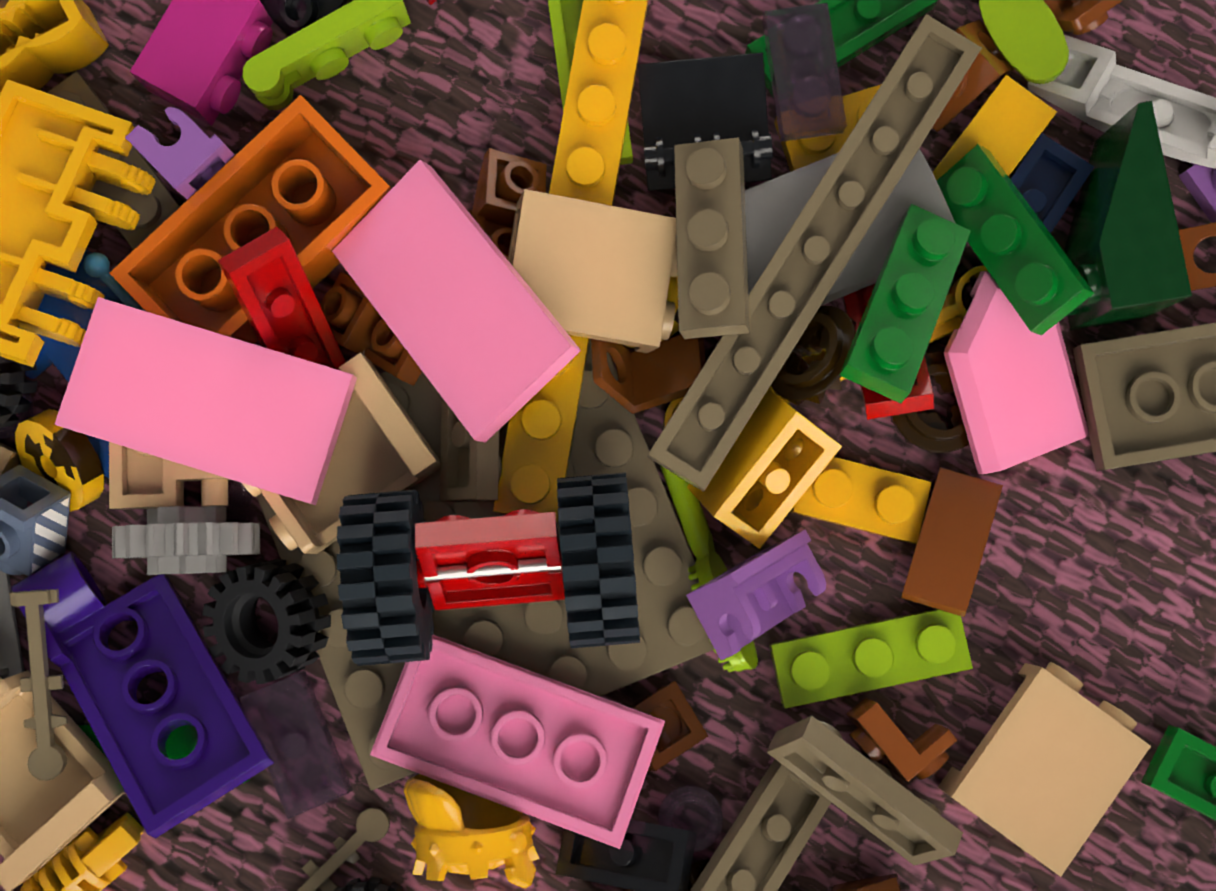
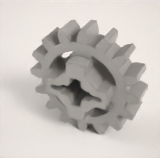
(186, 540)

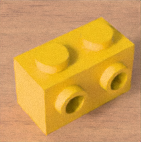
(767, 470)

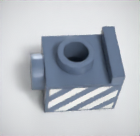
(33, 533)

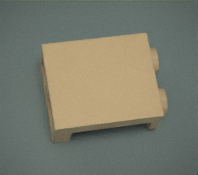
(597, 267)
(374, 453)
(1048, 766)
(40, 814)

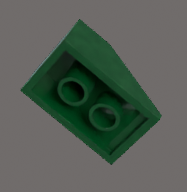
(1127, 227)

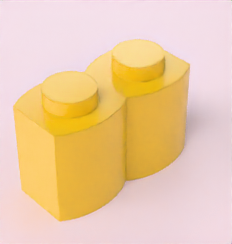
(46, 40)

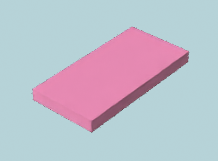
(455, 302)
(206, 400)
(520, 740)

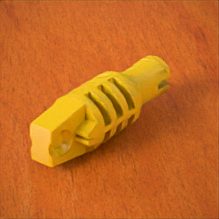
(89, 859)

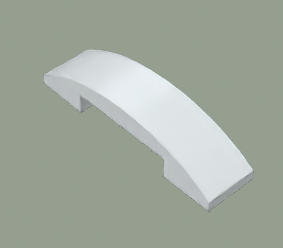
(1104, 92)

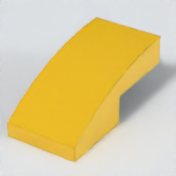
(1003, 125)

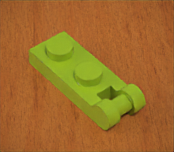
(323, 48)

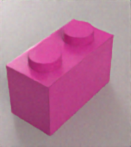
(201, 53)

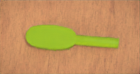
(1027, 37)
(708, 562)

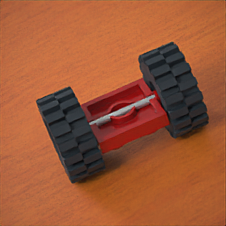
(404, 568)

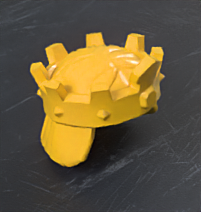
(467, 834)

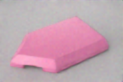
(1011, 383)

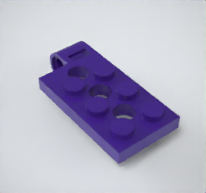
(136, 733)

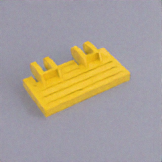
(49, 209)

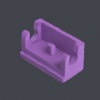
(190, 160)
(756, 594)

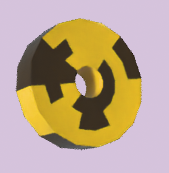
(60, 457)

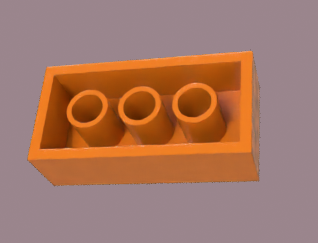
(286, 177)

